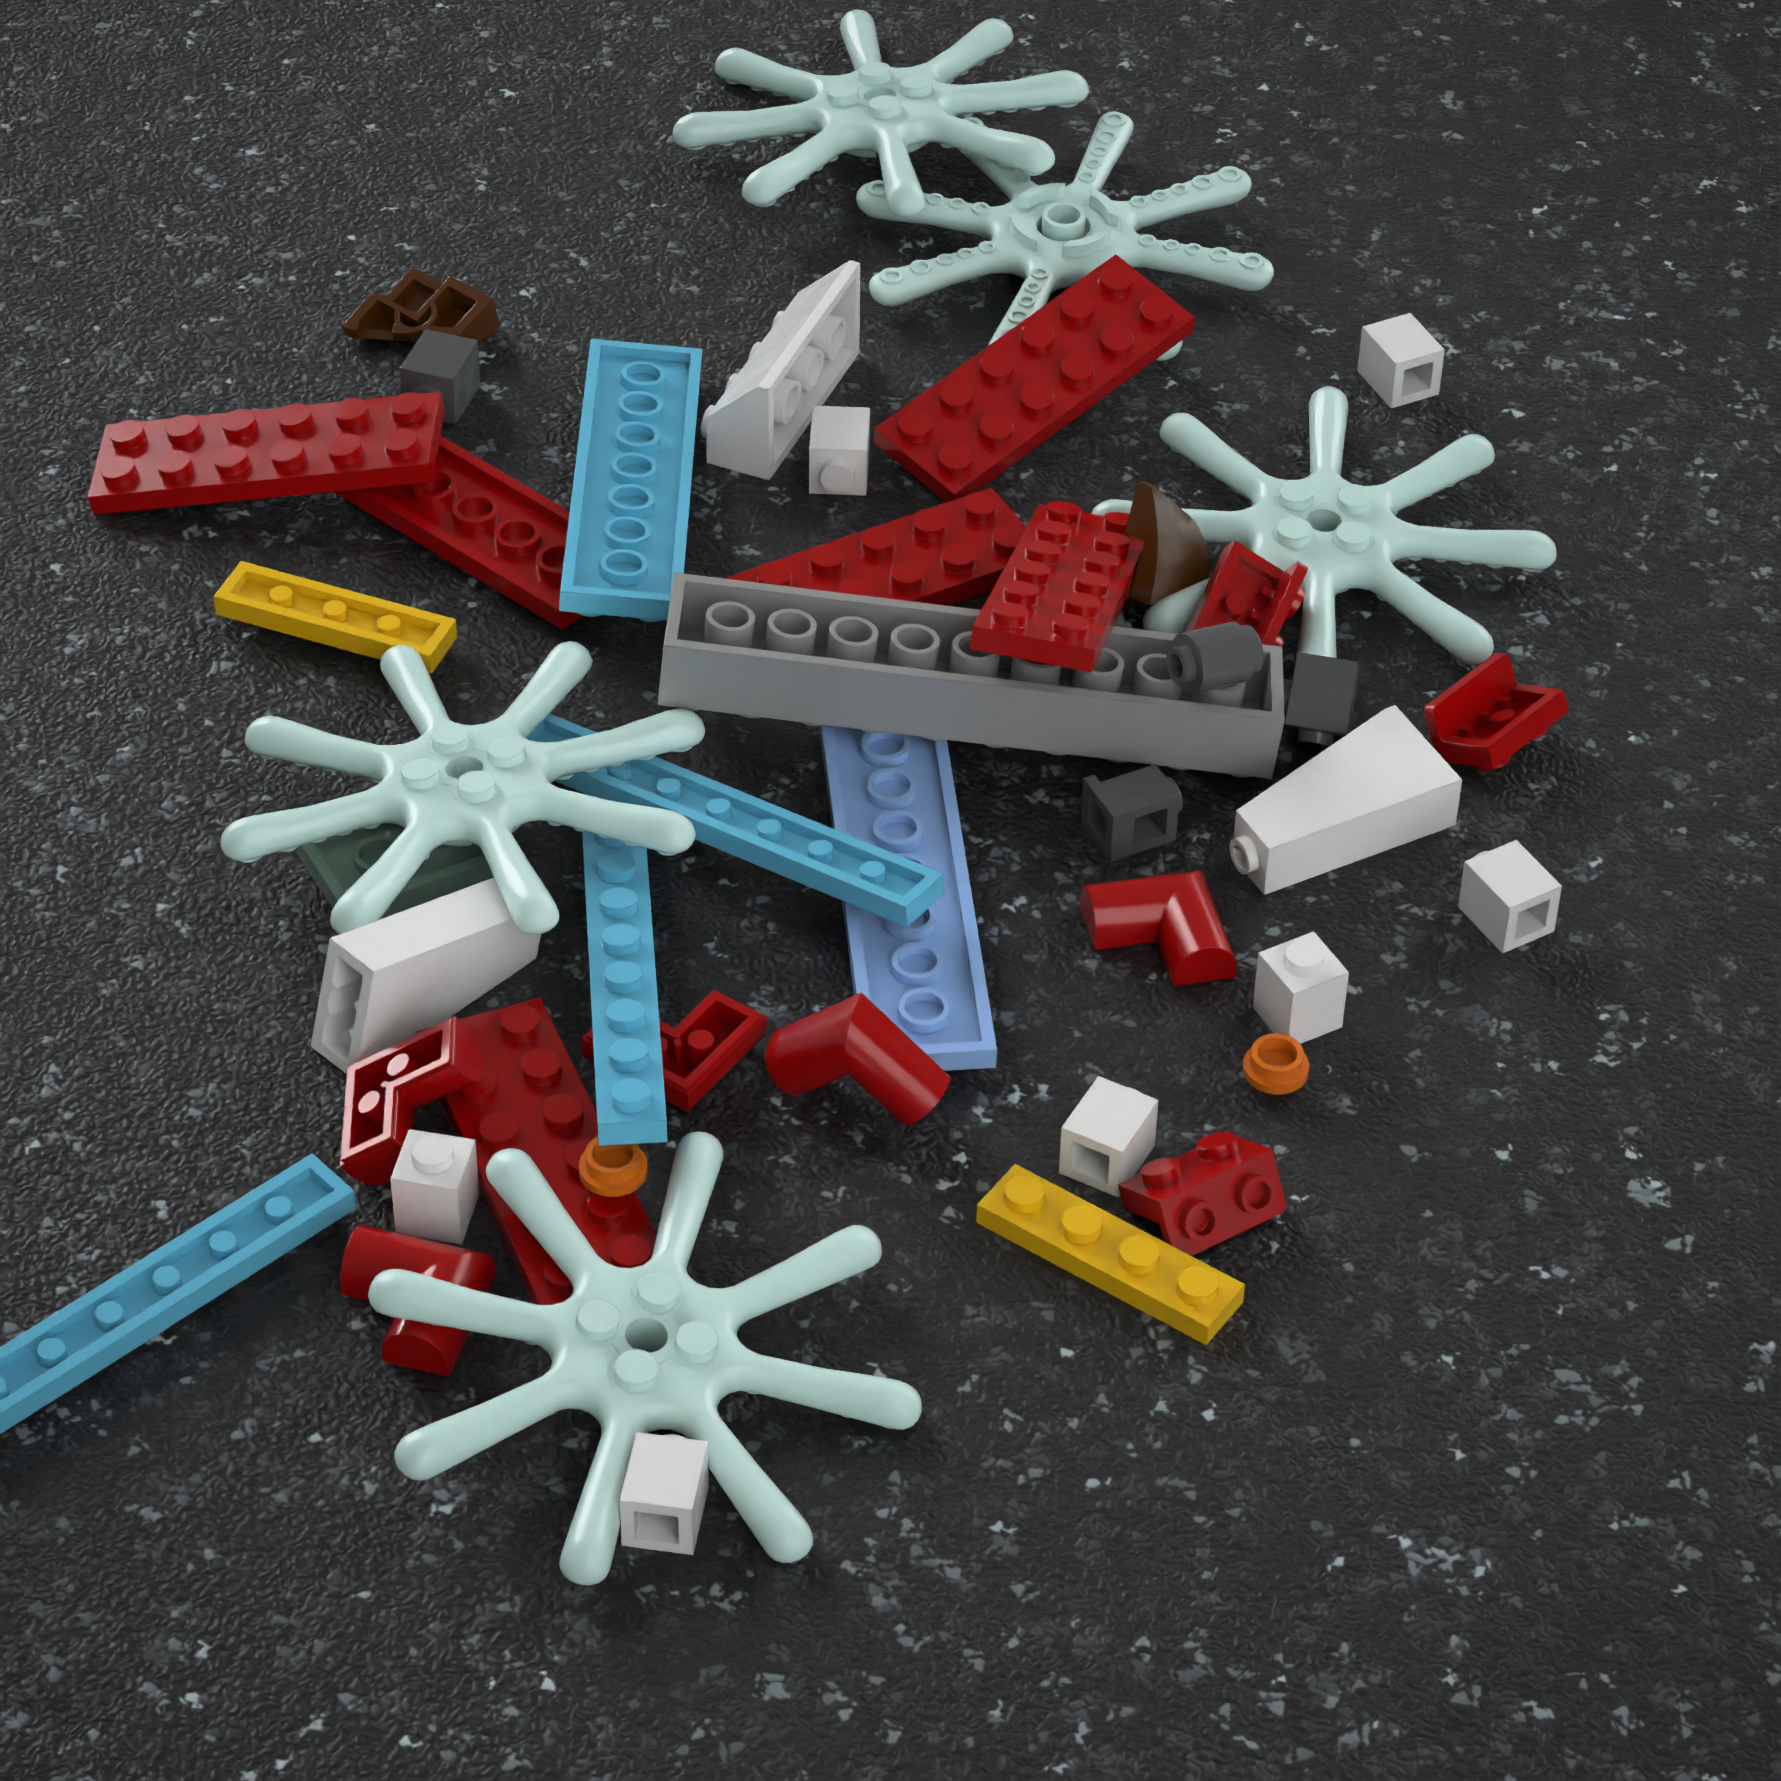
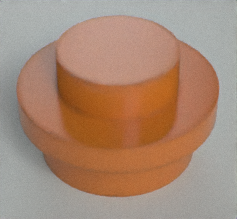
(1276, 1064)
(612, 1168)

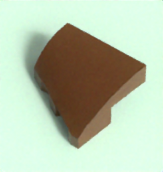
(422, 304)
(1172, 549)

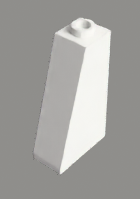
(1346, 804)
(415, 971)

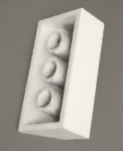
(785, 376)

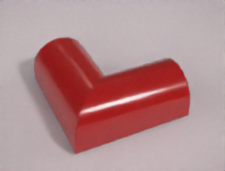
(1166, 910)
(861, 1043)
(702, 1047)
(395, 1083)
(409, 1341)

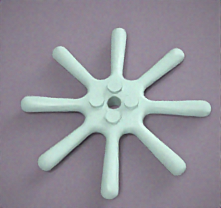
(881, 112)
(1065, 232)
(1344, 530)
(465, 787)
(643, 1354)

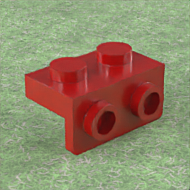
(1250, 593)
(1491, 715)
(1207, 1192)

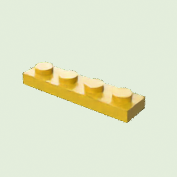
(331, 614)
(1110, 1254)

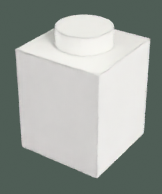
(1400, 360)
(839, 450)
(1509, 896)
(1300, 988)
(1108, 1136)
(435, 1186)
(664, 1493)

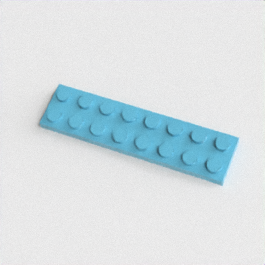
(631, 480)

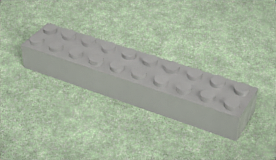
(913, 674)

